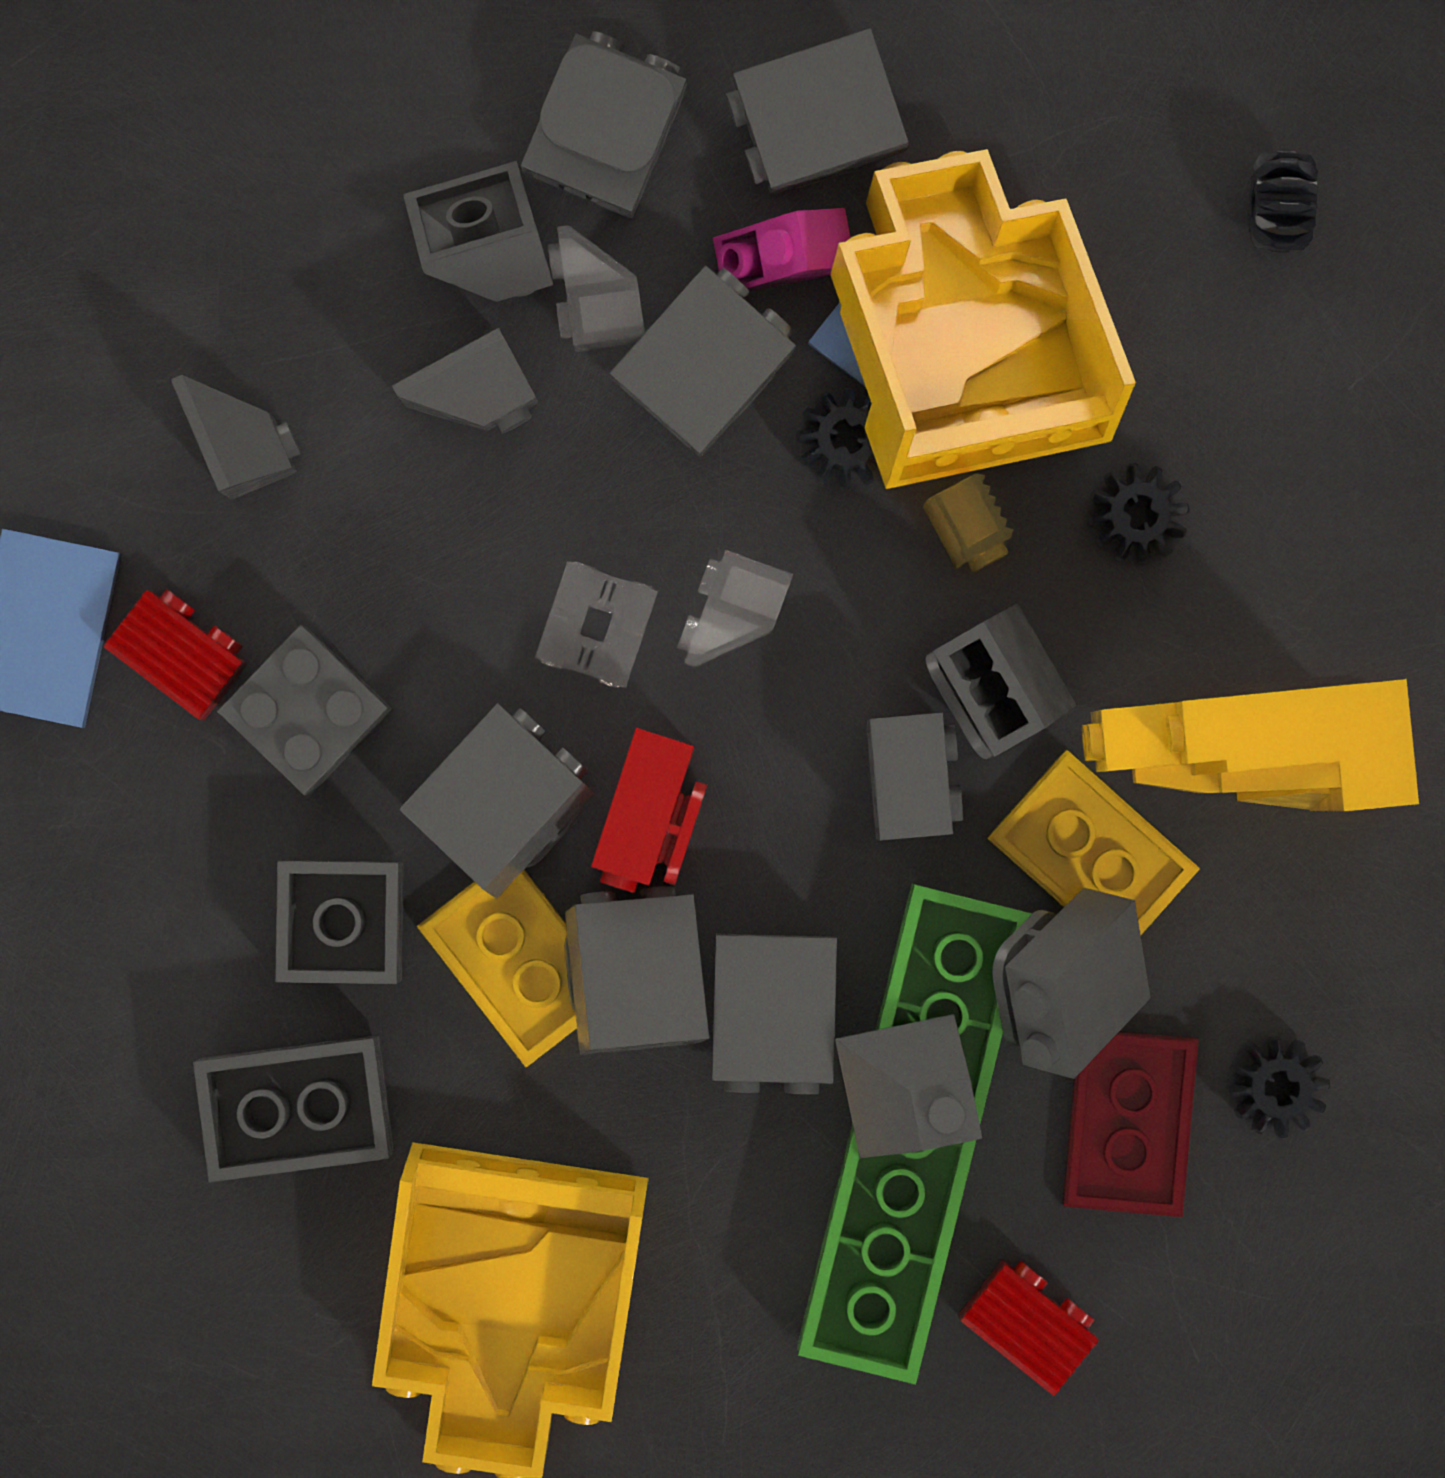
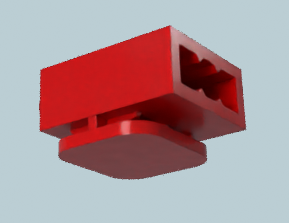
(649, 814)

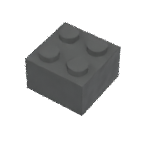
(305, 710)
(912, 776)
(339, 922)

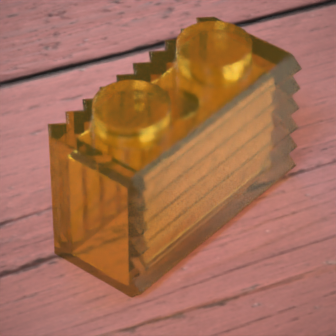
(969, 523)

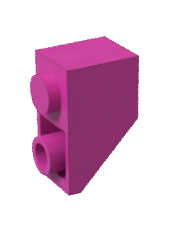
(784, 248)

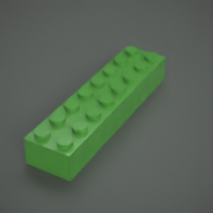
(900, 1210)

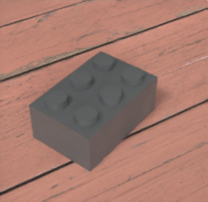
(293, 1108)

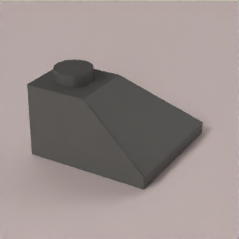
(480, 234)
(472, 387)
(236, 439)
(908, 1088)

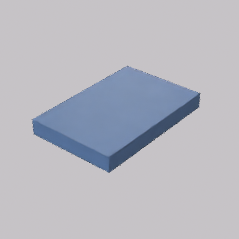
(52, 624)

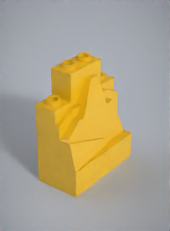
(975, 324)
(1273, 748)
(506, 1301)

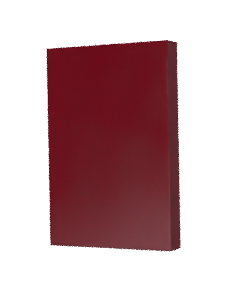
(1132, 1126)

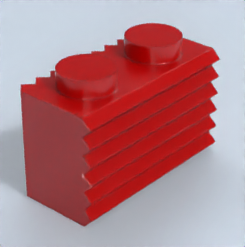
(176, 653)
(1030, 1326)

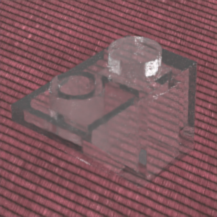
(600, 293)
(739, 607)

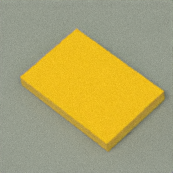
(1083, 835)
(509, 961)

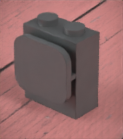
(817, 113)
(604, 123)
(705, 359)
(999, 683)
(500, 799)
(635, 971)
(1071, 981)
(774, 1012)

